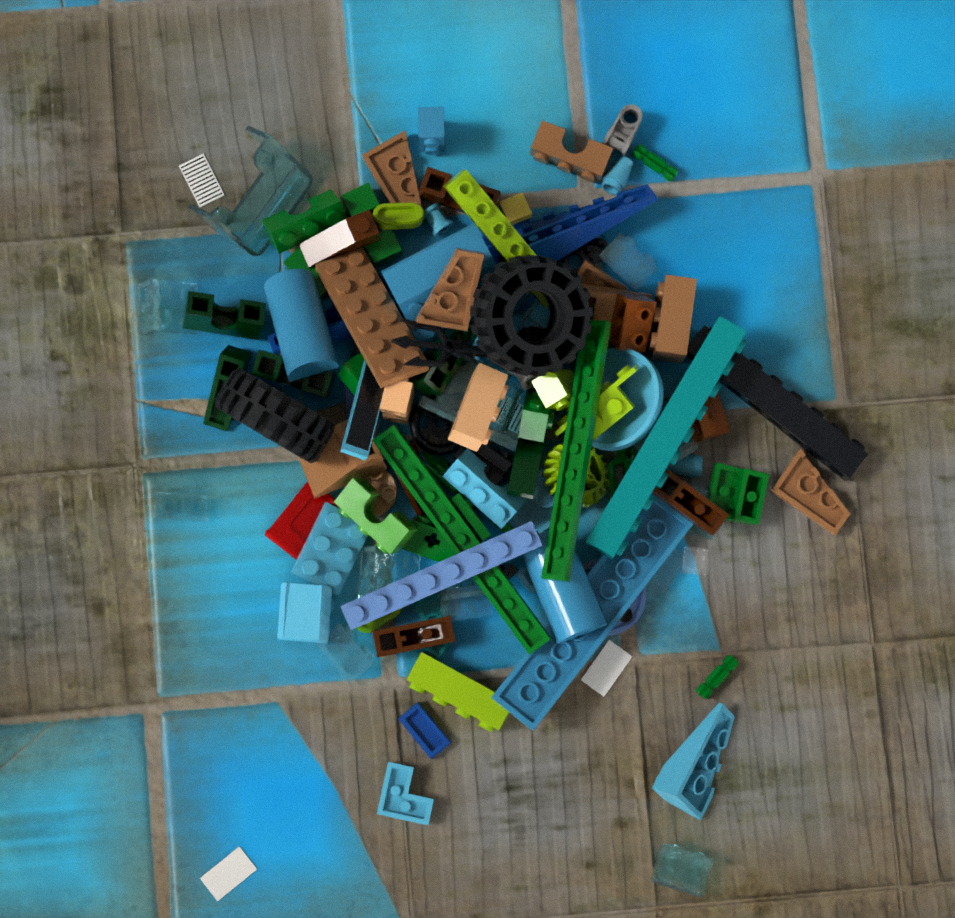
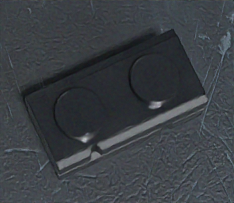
(496, 461)

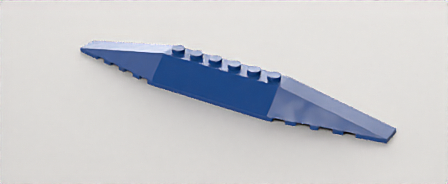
(548, 237)

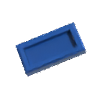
(424, 730)

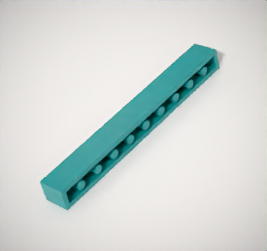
(666, 437)

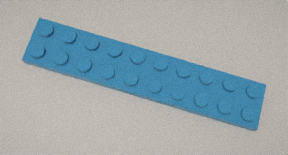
(616, 582)

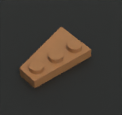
(393, 170)
(454, 291)
(809, 494)

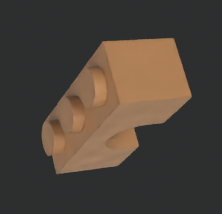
(549, 148)

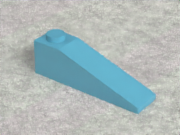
(691, 769)

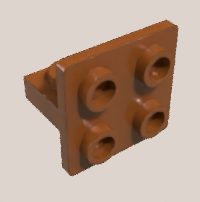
(713, 422)

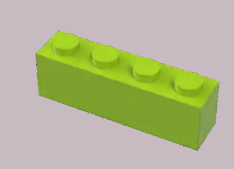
(458, 690)

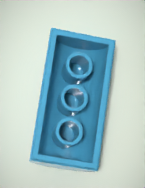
(300, 323)
(567, 605)

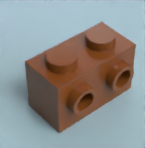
(632, 322)

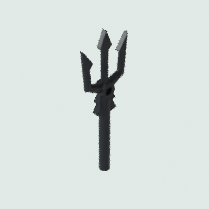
(447, 347)

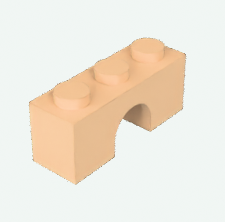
(398, 402)

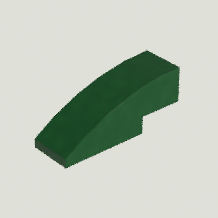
(525, 468)

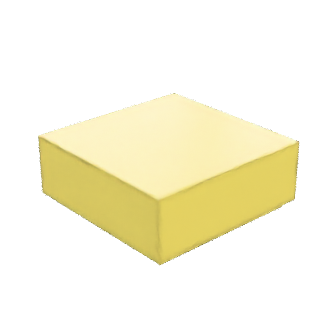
(516, 208)

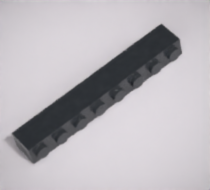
(788, 412)

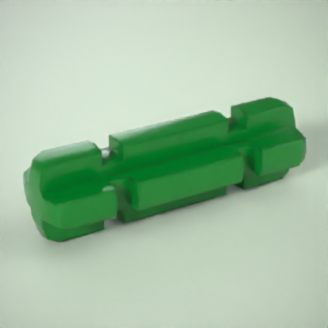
(655, 162)
(717, 676)

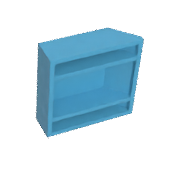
(417, 274)

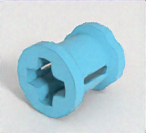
(437, 219)

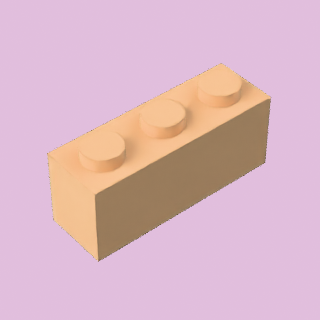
(479, 407)

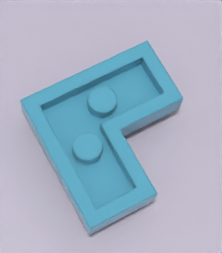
(396, 799)

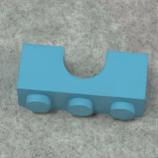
(470, 480)

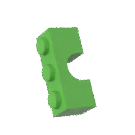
(358, 503)

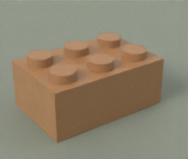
(672, 319)

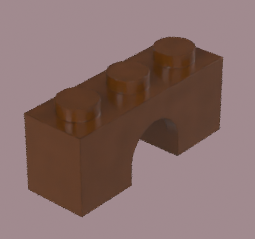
(433, 190)

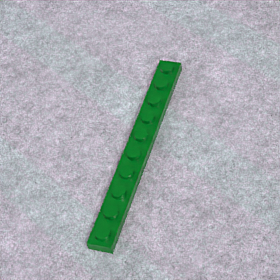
(576, 454)
(460, 537)

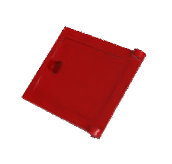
(297, 520)

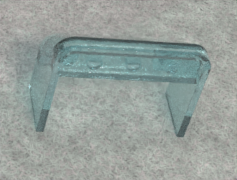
(277, 188)

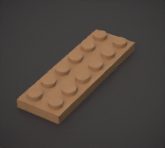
(369, 316)

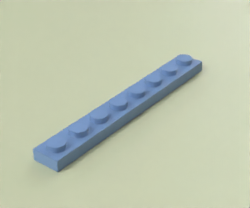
(442, 575)

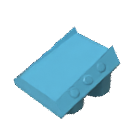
(305, 612)

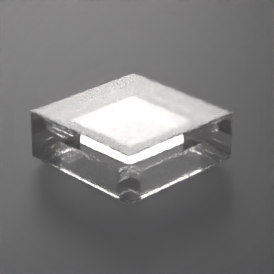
(695, 561)

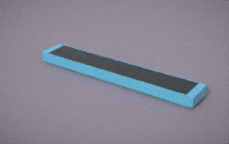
(363, 416)

